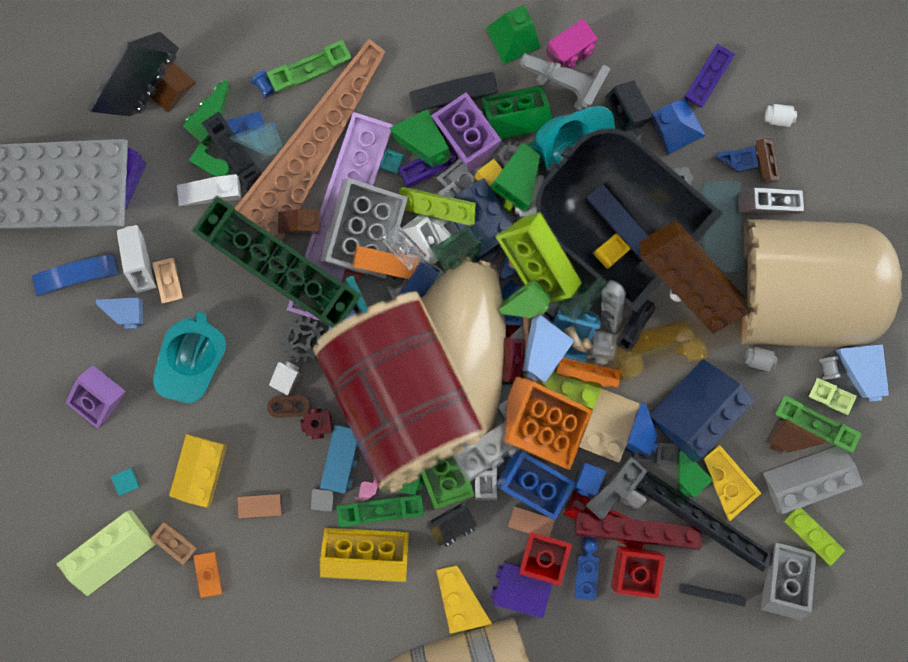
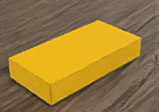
(611, 251)

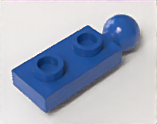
(587, 571)

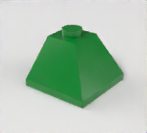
(513, 35)

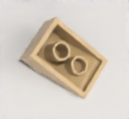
(609, 426)

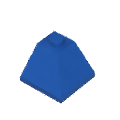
(676, 126)
(643, 434)

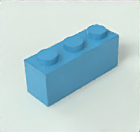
(340, 461)

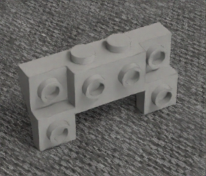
(488, 451)

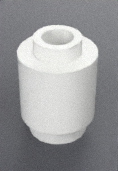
(780, 115)

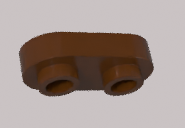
(289, 406)

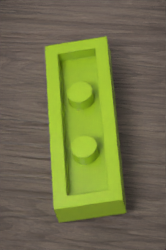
(814, 535)

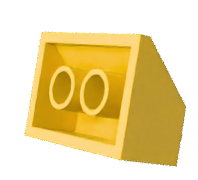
(198, 471)

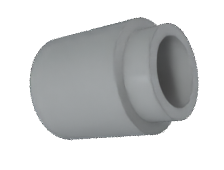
(760, 358)

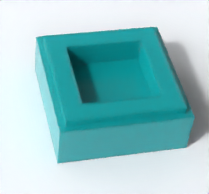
(391, 161)
(125, 481)

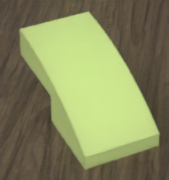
(832, 396)

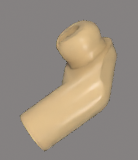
(579, 344)

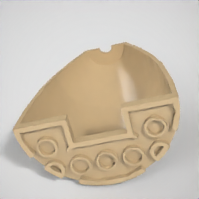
(473, 331)

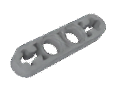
(612, 306)

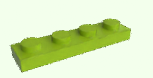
(439, 206)

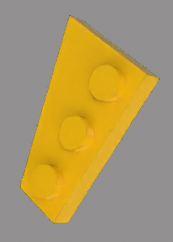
(730, 482)
(459, 601)

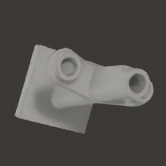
(583, 85)

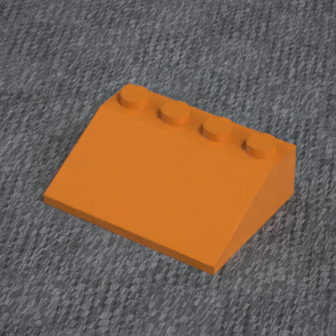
(545, 422)

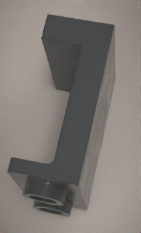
(618, 484)

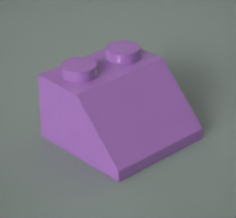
(95, 396)

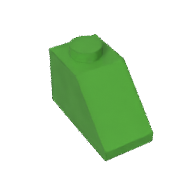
(526, 301)

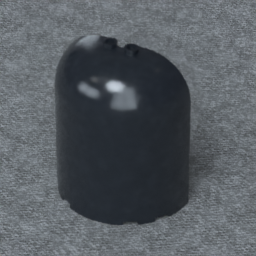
(642, 186)

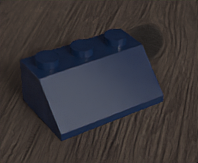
(489, 215)

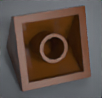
(172, 87)

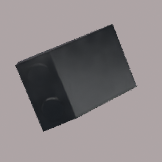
(452, 524)

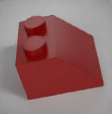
(545, 558)

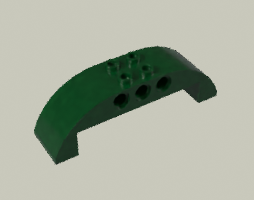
(275, 263)

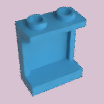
(584, 326)

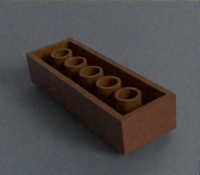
(693, 277)

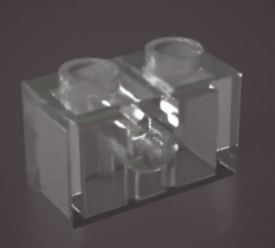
(602, 348)

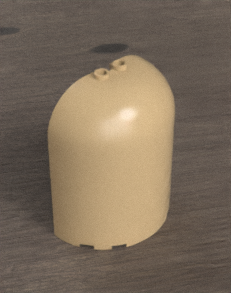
(818, 283)

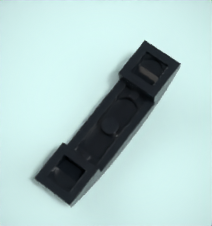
(232, 151)

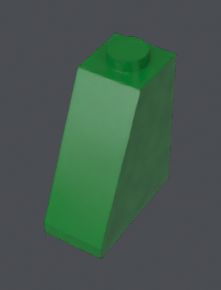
(422, 138)
(518, 177)

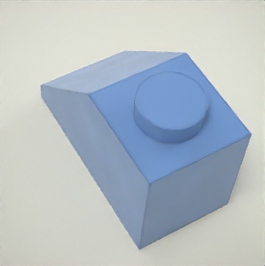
(123, 311)

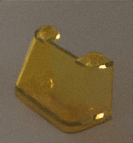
(674, 335)

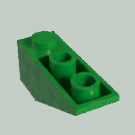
(207, 108)

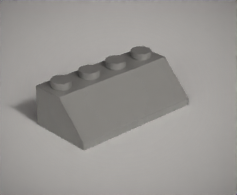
(811, 479)

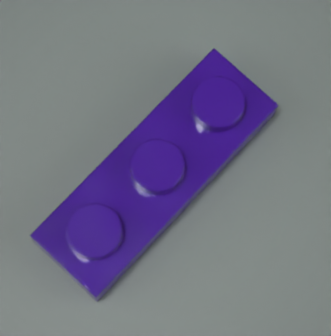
(709, 75)

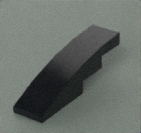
(446, 92)

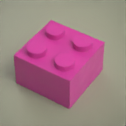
(572, 45)

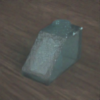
(261, 139)

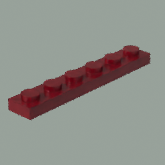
(638, 531)

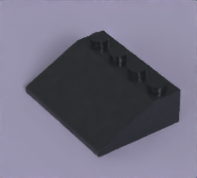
(134, 76)

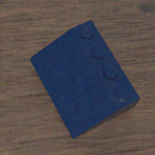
(701, 409)

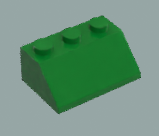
(517, 111)

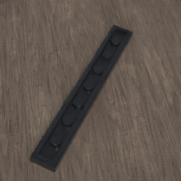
(704, 521)

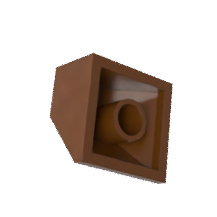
(791, 437)

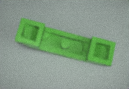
(310, 67)
(825, 428)

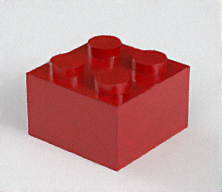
(637, 572)

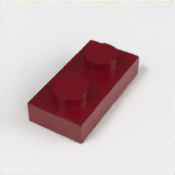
(513, 358)

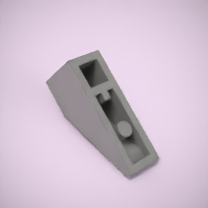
(770, 201)

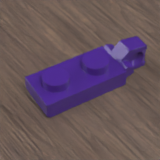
(418, 170)

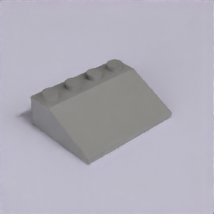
(361, 219)

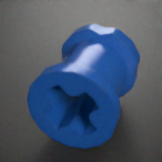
(263, 83)

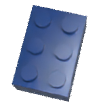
(535, 484)

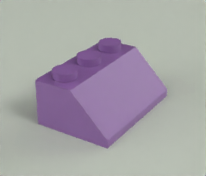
(467, 131)

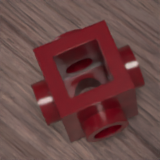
(324, 427)

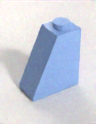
(544, 349)
(866, 370)

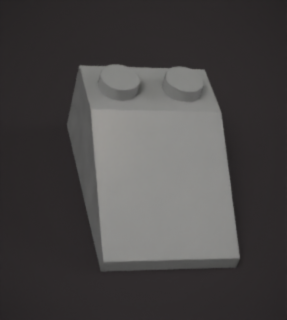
(789, 582)

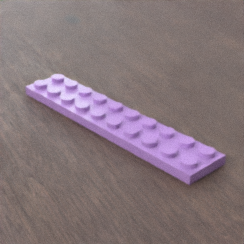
(359, 161)

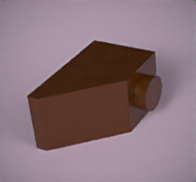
(299, 221)

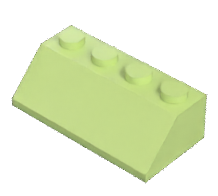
(107, 553)

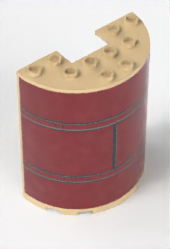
(398, 390)

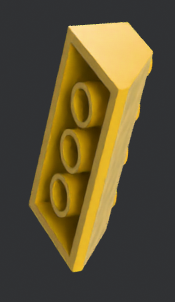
(364, 554)

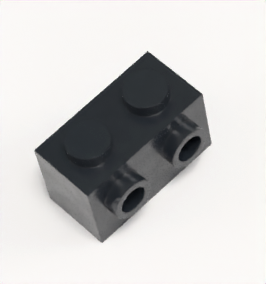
(629, 106)

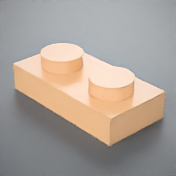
(168, 280)

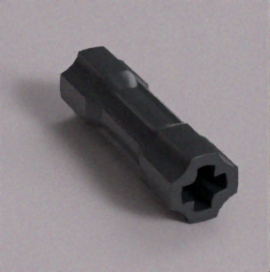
(631, 333)

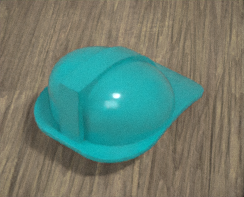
(567, 130)
(188, 359)

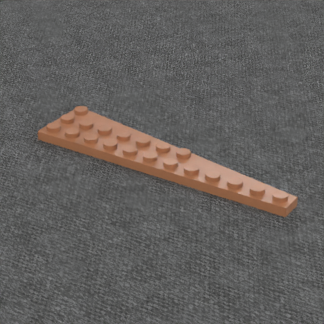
(300, 161)

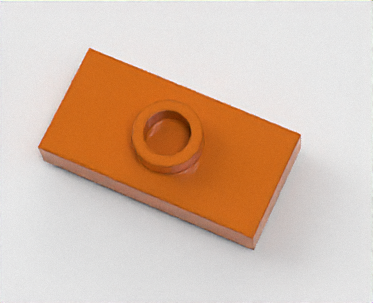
(208, 574)

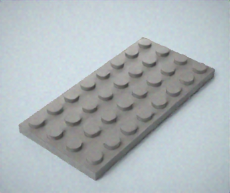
(63, 184)

